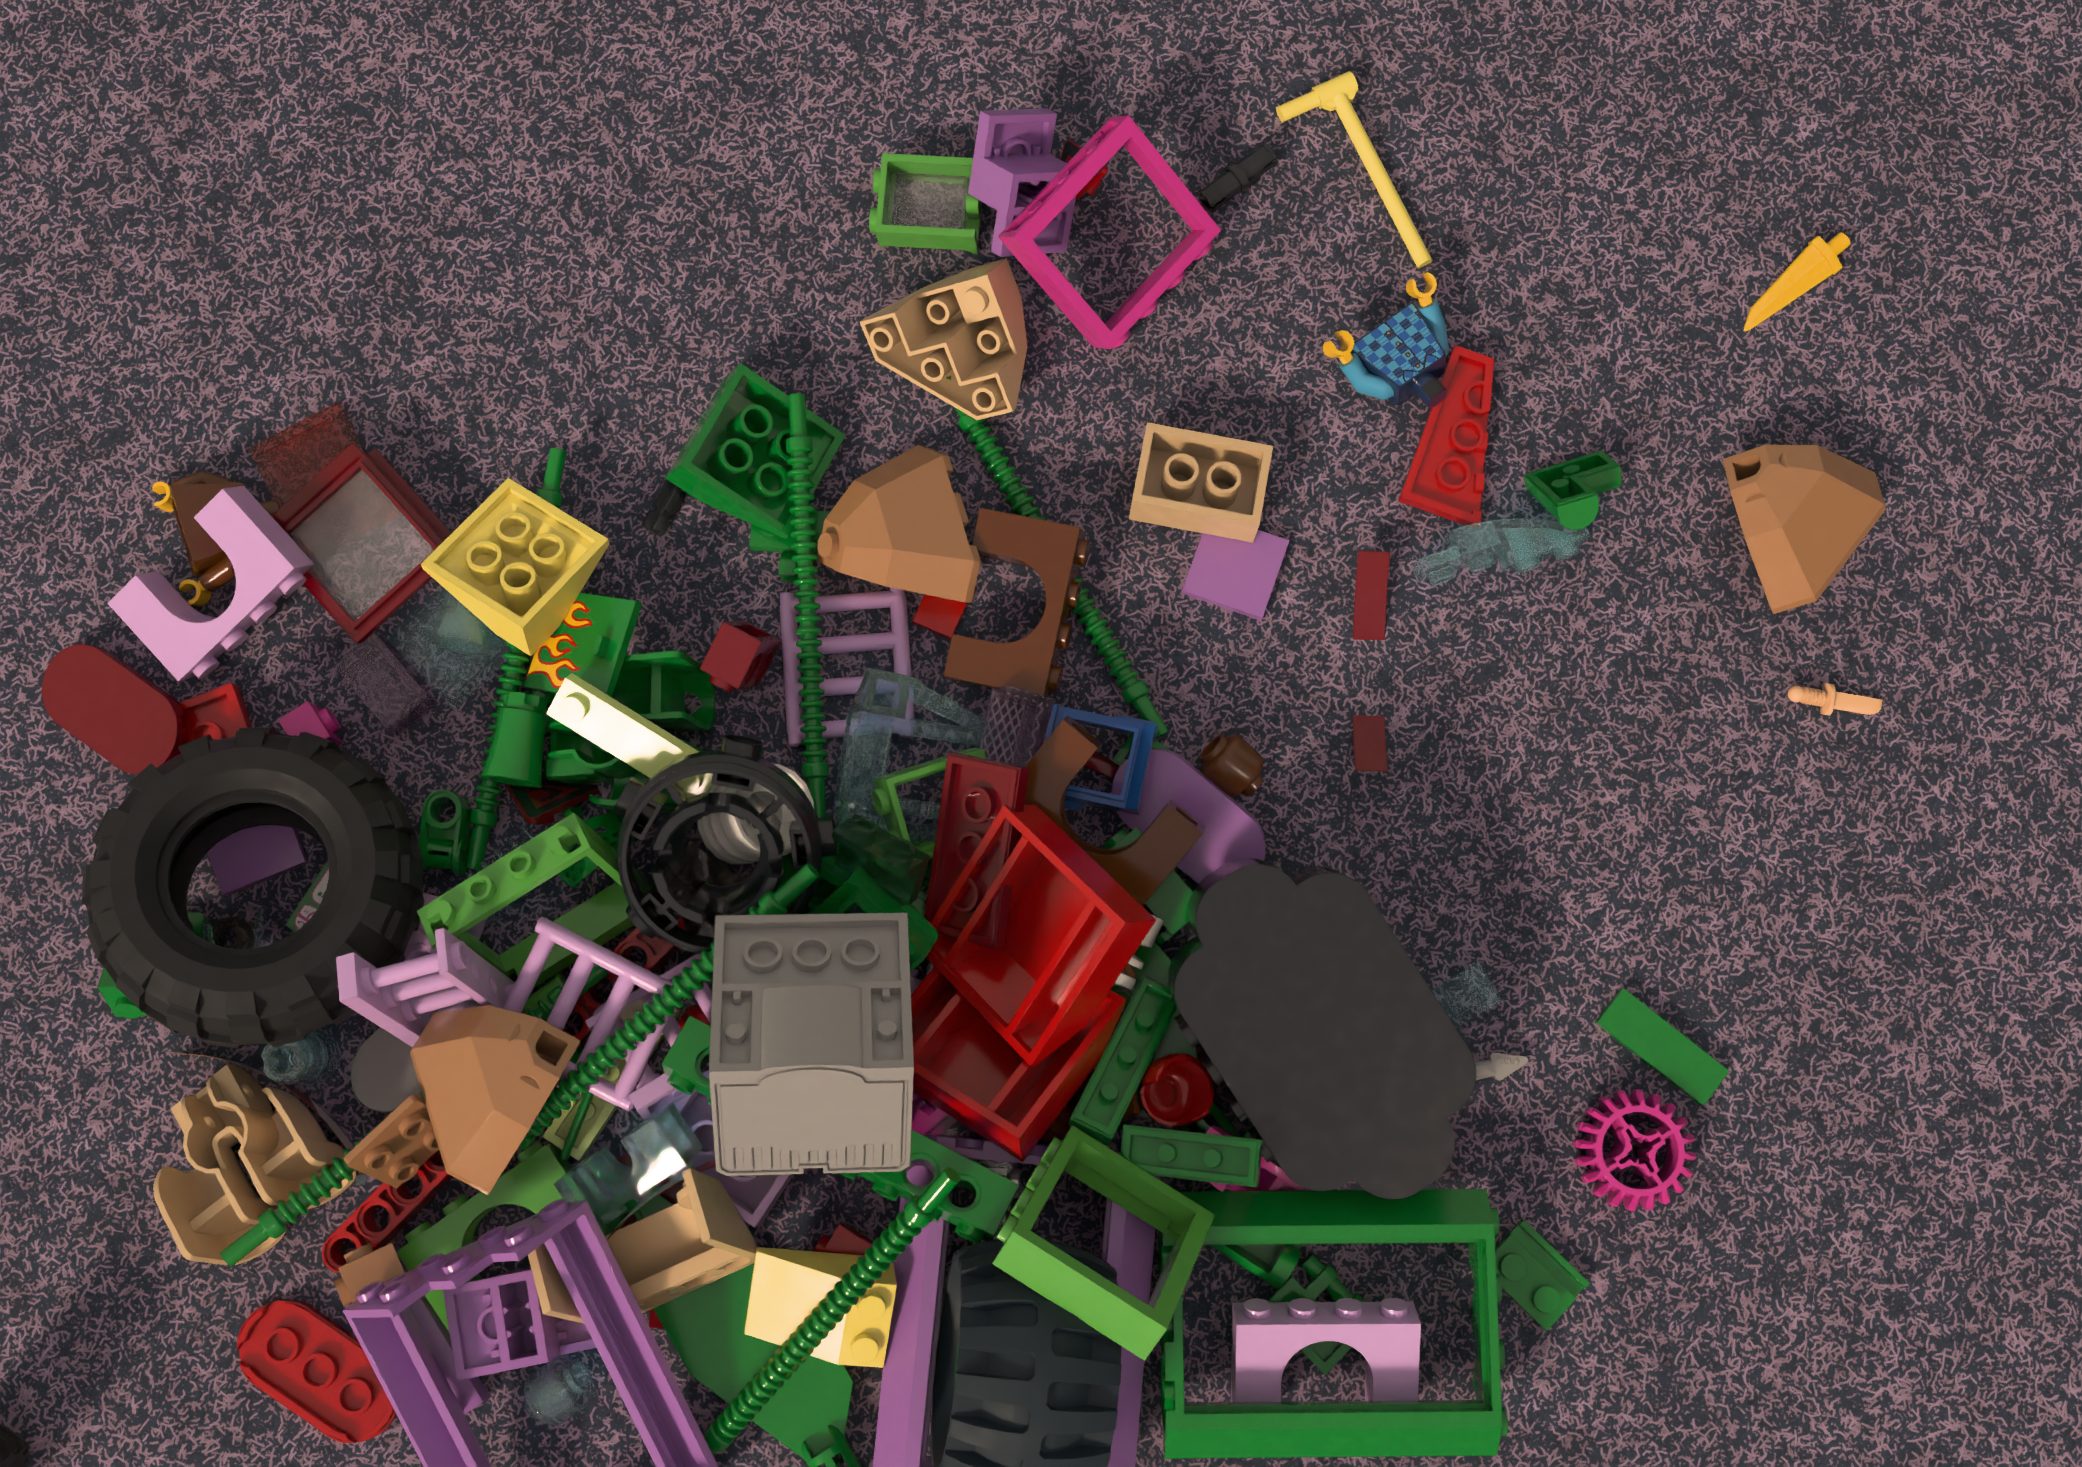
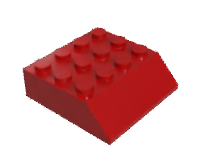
(1063, 937)
(980, 1077)

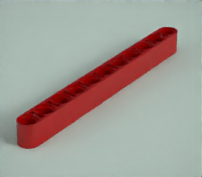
(403, 1206)

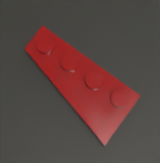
(1450, 455)

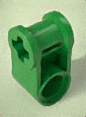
(443, 836)

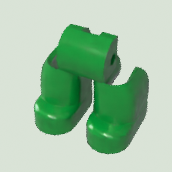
(654, 689)

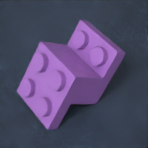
(1013, 167)
(501, 1326)

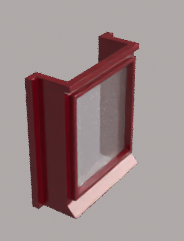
(364, 538)

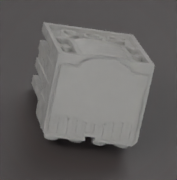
(811, 1043)

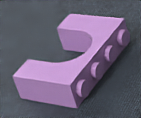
(264, 567)
(1272, 1332)

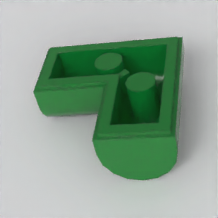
(1572, 487)

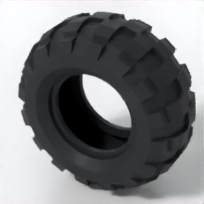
(187, 807)

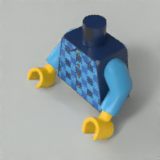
(1400, 354)

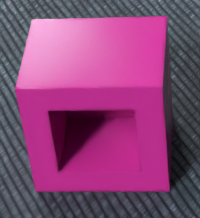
(312, 720)

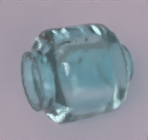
(557, 1390)

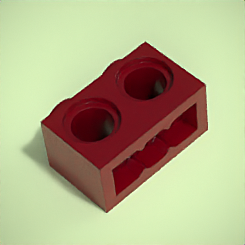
(739, 655)

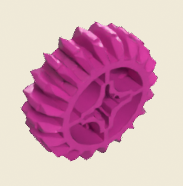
(1645, 1166)

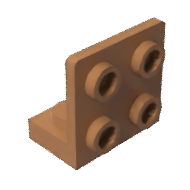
(396, 1145)

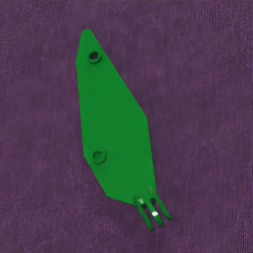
(710, 1338)

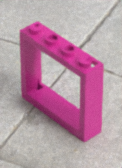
(1066, 184)

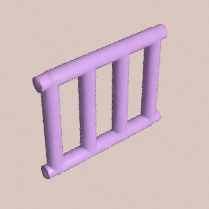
(896, 640)
(629, 976)

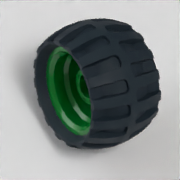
(1019, 1372)

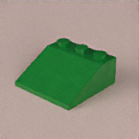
(740, 453)

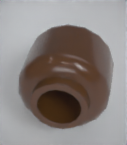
(1232, 765)

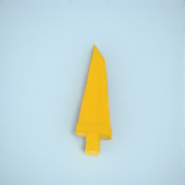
(1809, 269)

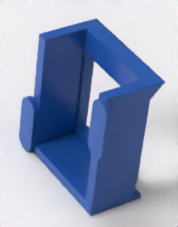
(1144, 734)

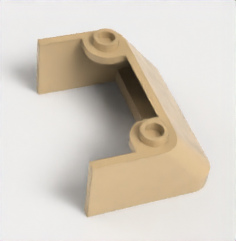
(666, 1251)

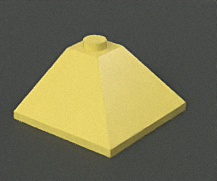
(517, 564)

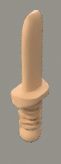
(1830, 699)

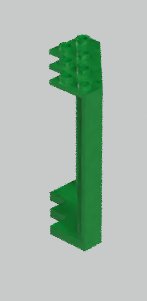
(1345, 1426)

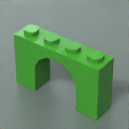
(524, 1185)

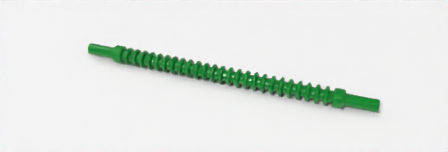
(799, 447)
(1134, 691)
(484, 816)
(654, 1013)
(273, 1222)
(831, 1310)

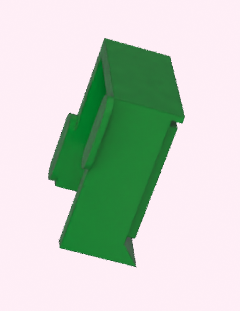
(873, 899)

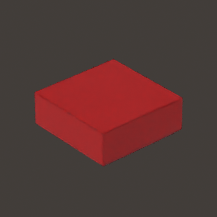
(939, 615)

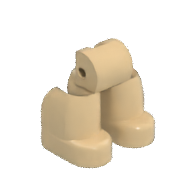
(279, 1149)

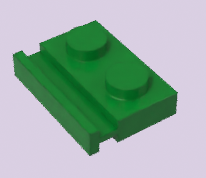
(1536, 1275)

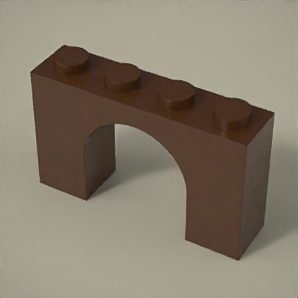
(1055, 555)
(1136, 866)

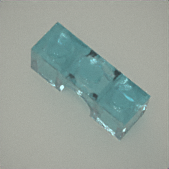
(658, 1150)

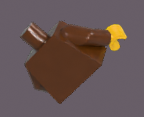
(206, 558)

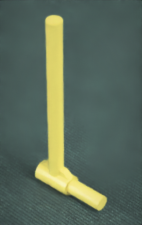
(1338, 95)

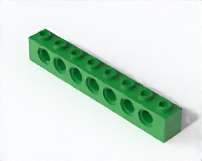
(990, 1190)

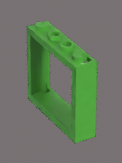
(522, 871)
(1074, 1284)

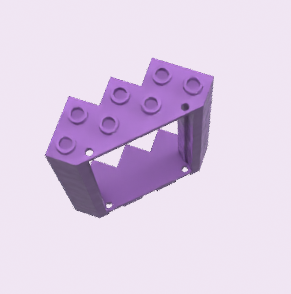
(603, 1300)
(917, 1309)

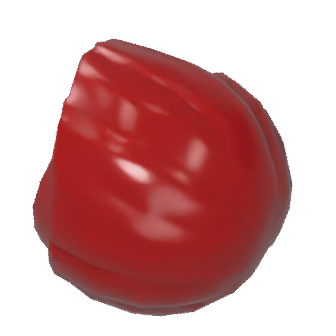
(1176, 1090)

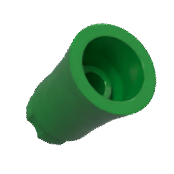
(518, 742)

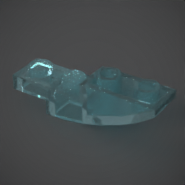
(1514, 542)

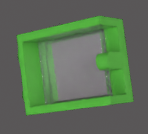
(925, 203)

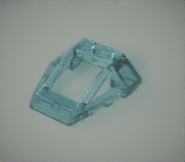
(871, 720)

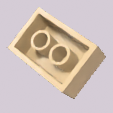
(1201, 482)

